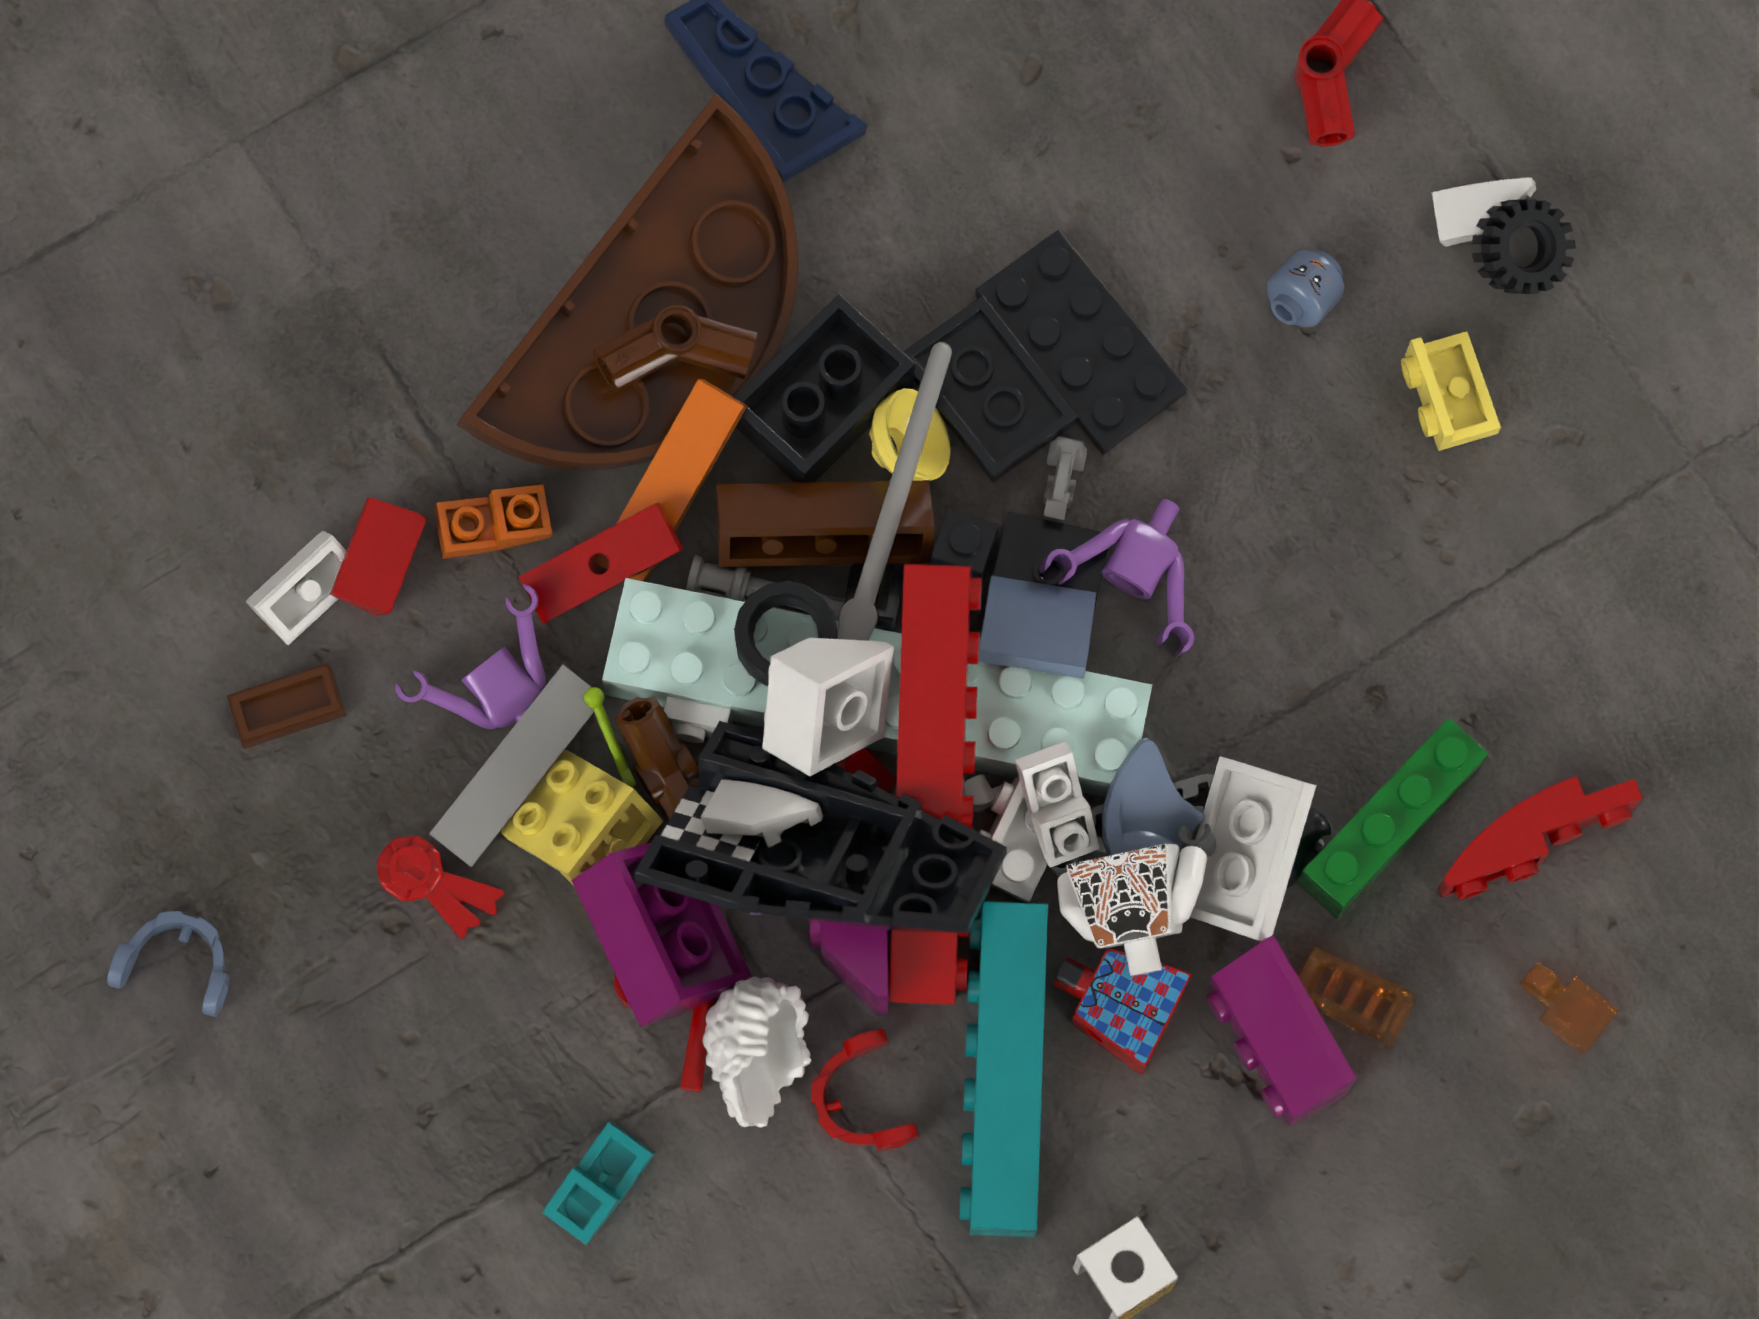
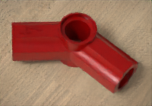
(1326, 94)

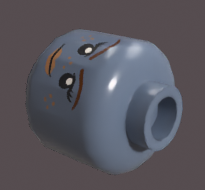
(1305, 288)

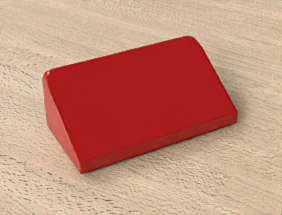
(378, 557)

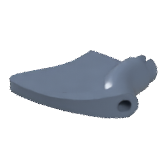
(1144, 804)

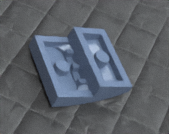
(1037, 627)

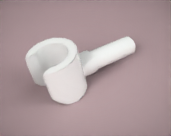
(982, 792)

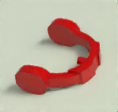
(854, 1048)

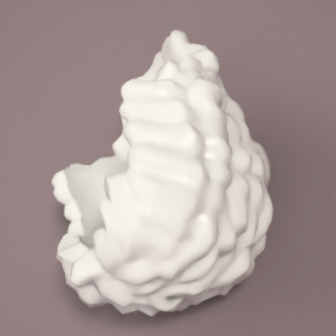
(756, 1046)

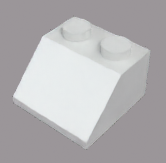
(826, 700)

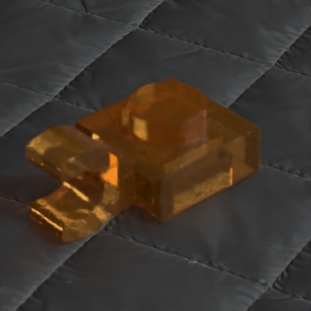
(1573, 1012)

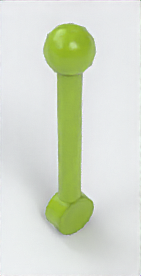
(594, 698)

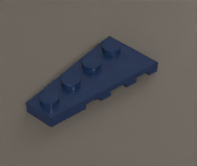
(780, 105)

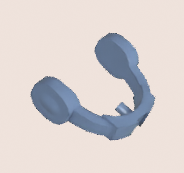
(127, 954)

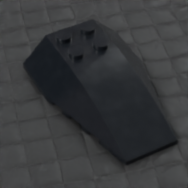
(863, 865)

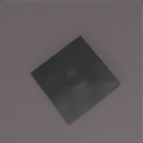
(1030, 539)

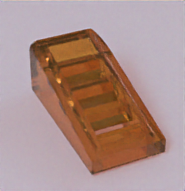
(1396, 1016)

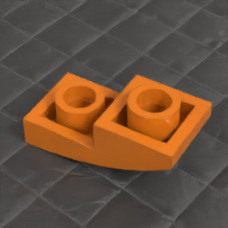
(493, 522)

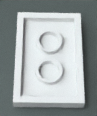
(1257, 835)

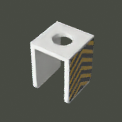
(1122, 1297)

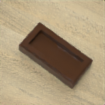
(286, 705)

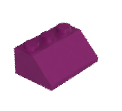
(660, 943)
(1280, 1033)

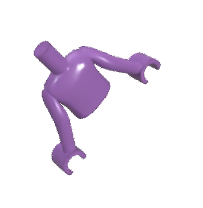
(1138, 564)
(498, 683)

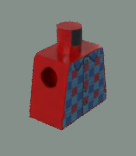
(1120, 1009)

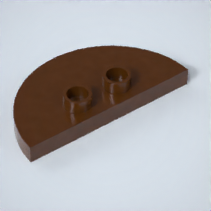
(698, 234)

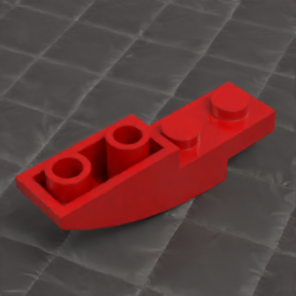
(1517, 838)

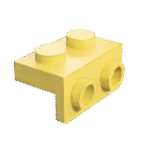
(1450, 390)

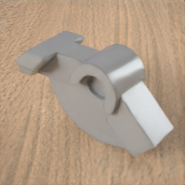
(1066, 456)

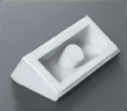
(300, 588)

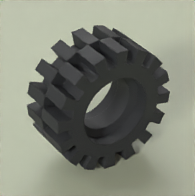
(1550, 239)

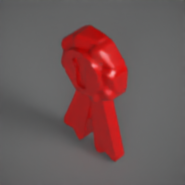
(414, 871)

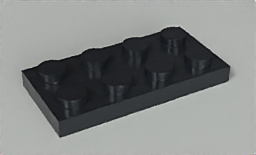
(1082, 341)

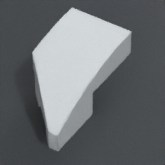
(1463, 206)
(757, 809)

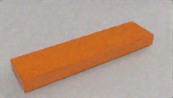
(685, 457)

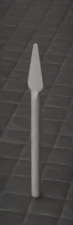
(859, 614)

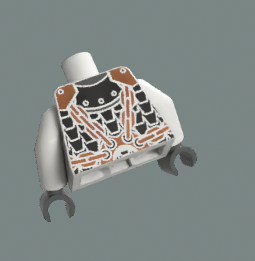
(1135, 896)

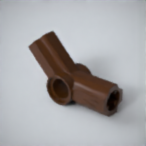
(646, 350)
(660, 758)

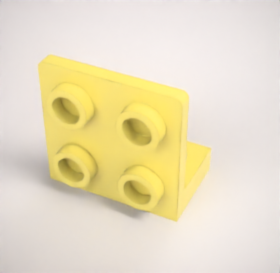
(579, 817)

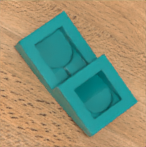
(599, 1182)

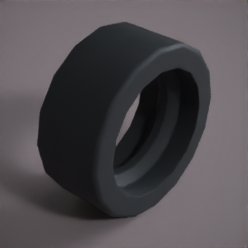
(763, 600)

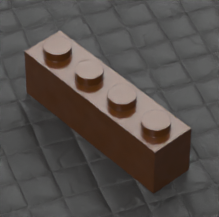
(816, 523)

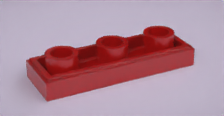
(574, 574)

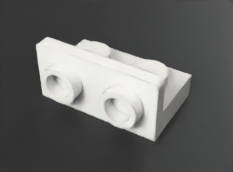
(1014, 829)

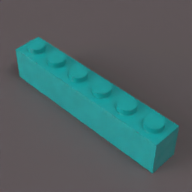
(1007, 1070)

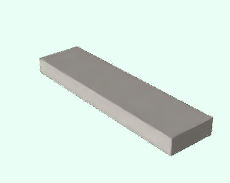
(515, 767)

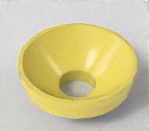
(892, 419)

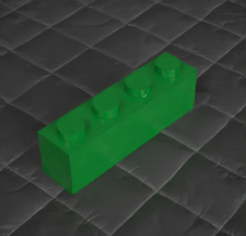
(1392, 818)

